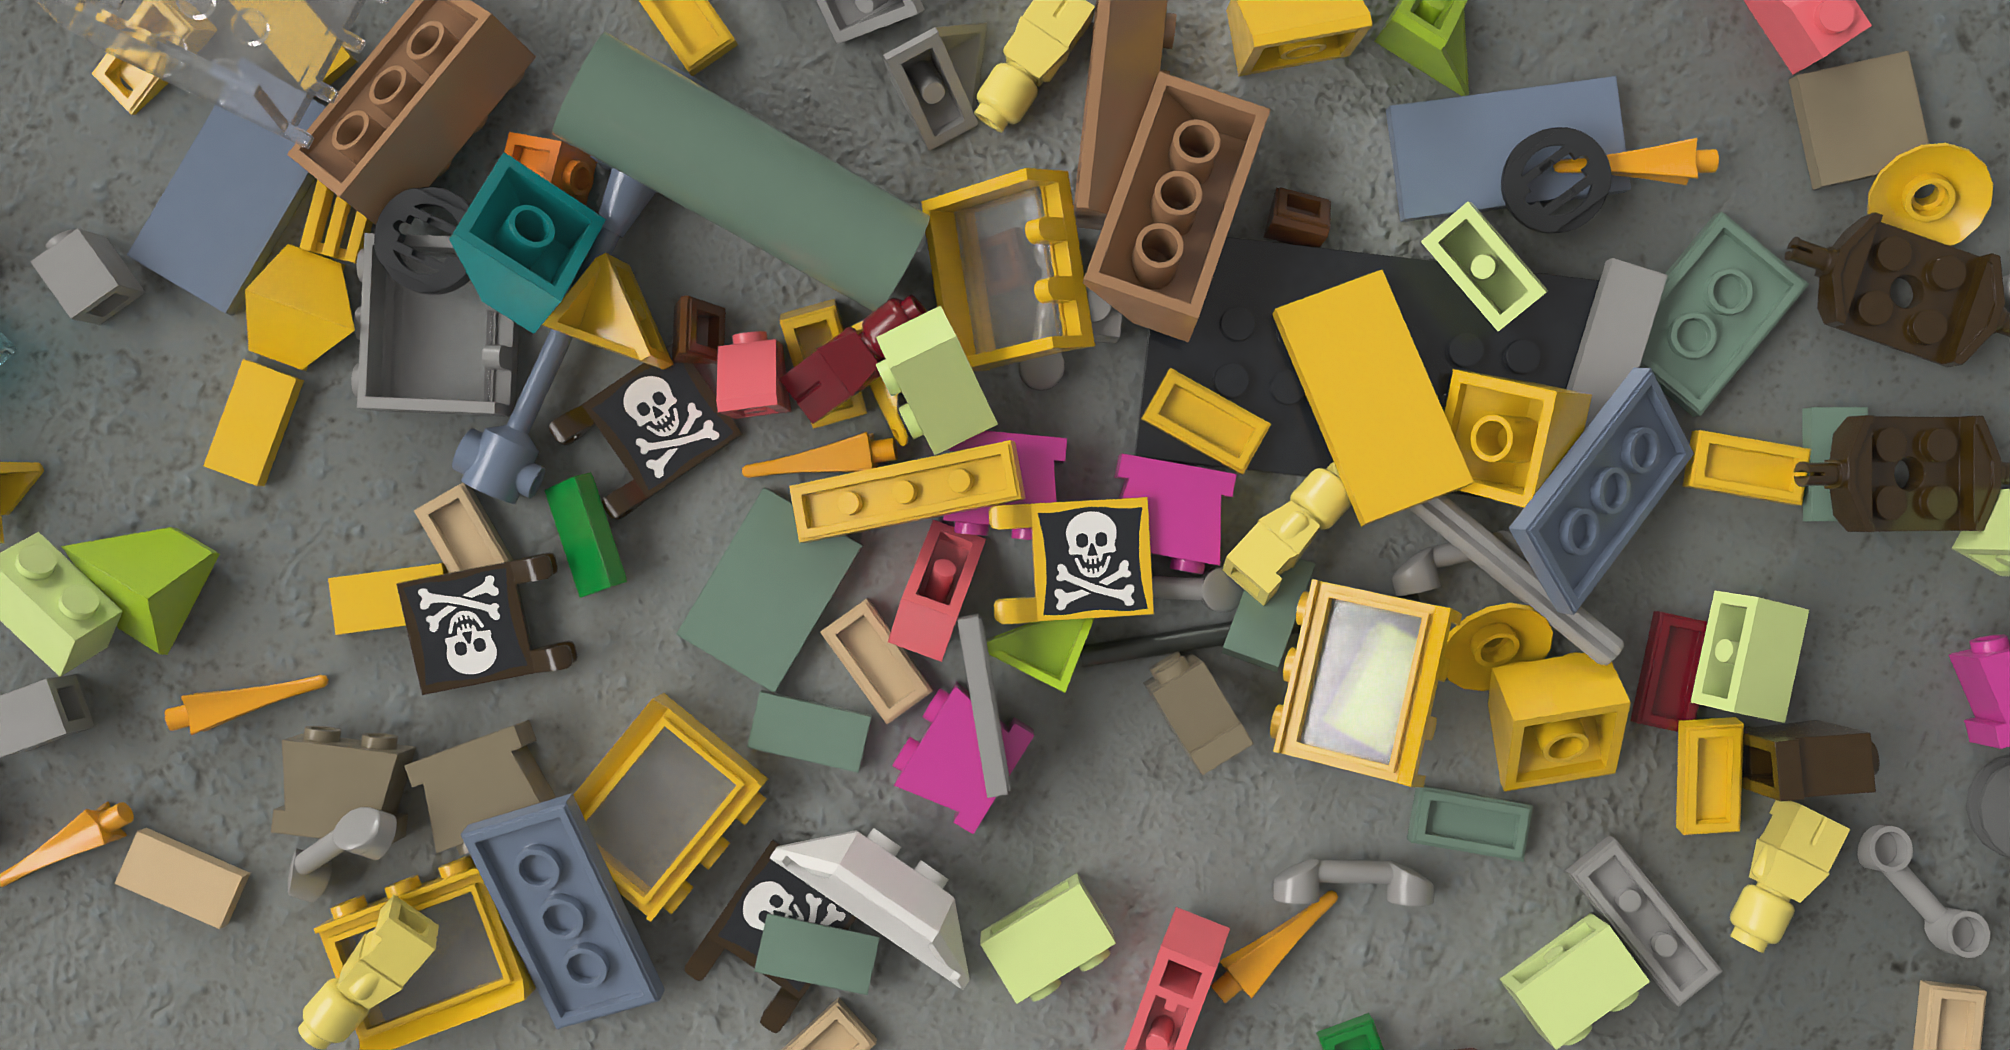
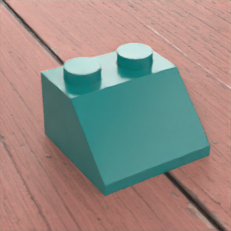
(523, 242)

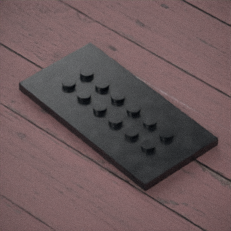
(1246, 361)

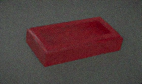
(1669, 671)

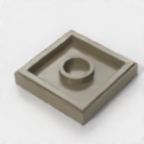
(1857, 117)

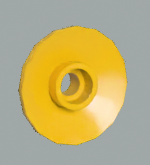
(1953, 208)
(1495, 639)

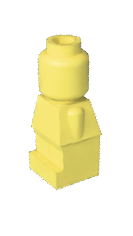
(1032, 57)
(1286, 533)
(1787, 865)
(371, 974)

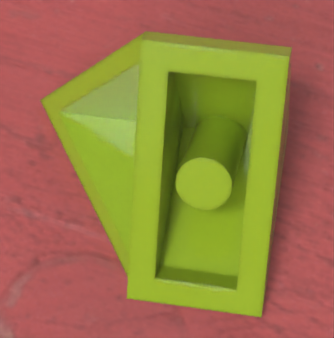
(1431, 39)
(150, 578)
(1043, 649)

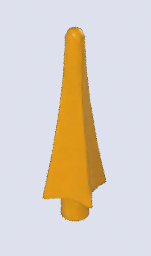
(1664, 163)
(847, 455)
(214, 708)
(82, 834)
(1254, 963)

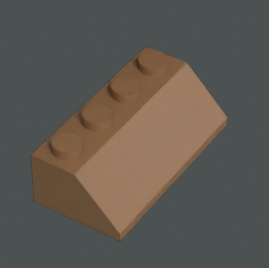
(1119, 84)
(413, 103)
(1175, 204)

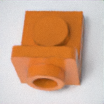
(556, 162)

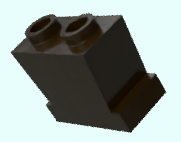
(1808, 760)

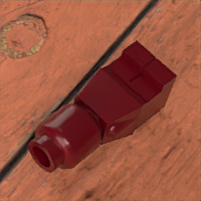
(846, 361)

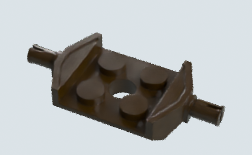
(1954, 298)
(1949, 464)

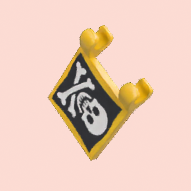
(1086, 559)

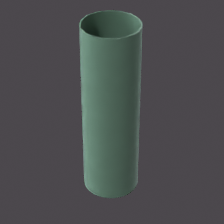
(739, 172)

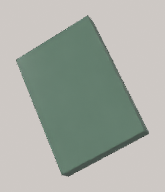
(1716, 312)
(767, 593)

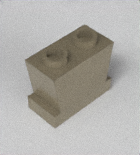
(1196, 711)
(336, 775)
(479, 782)

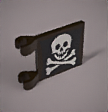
(656, 425)
(474, 627)
(742, 922)

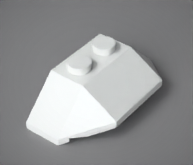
(885, 894)

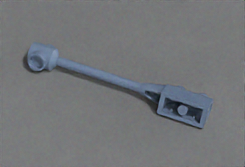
(504, 456)

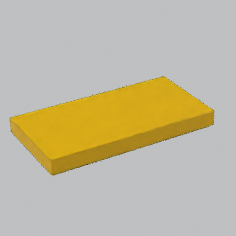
(1372, 397)

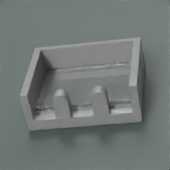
(430, 349)

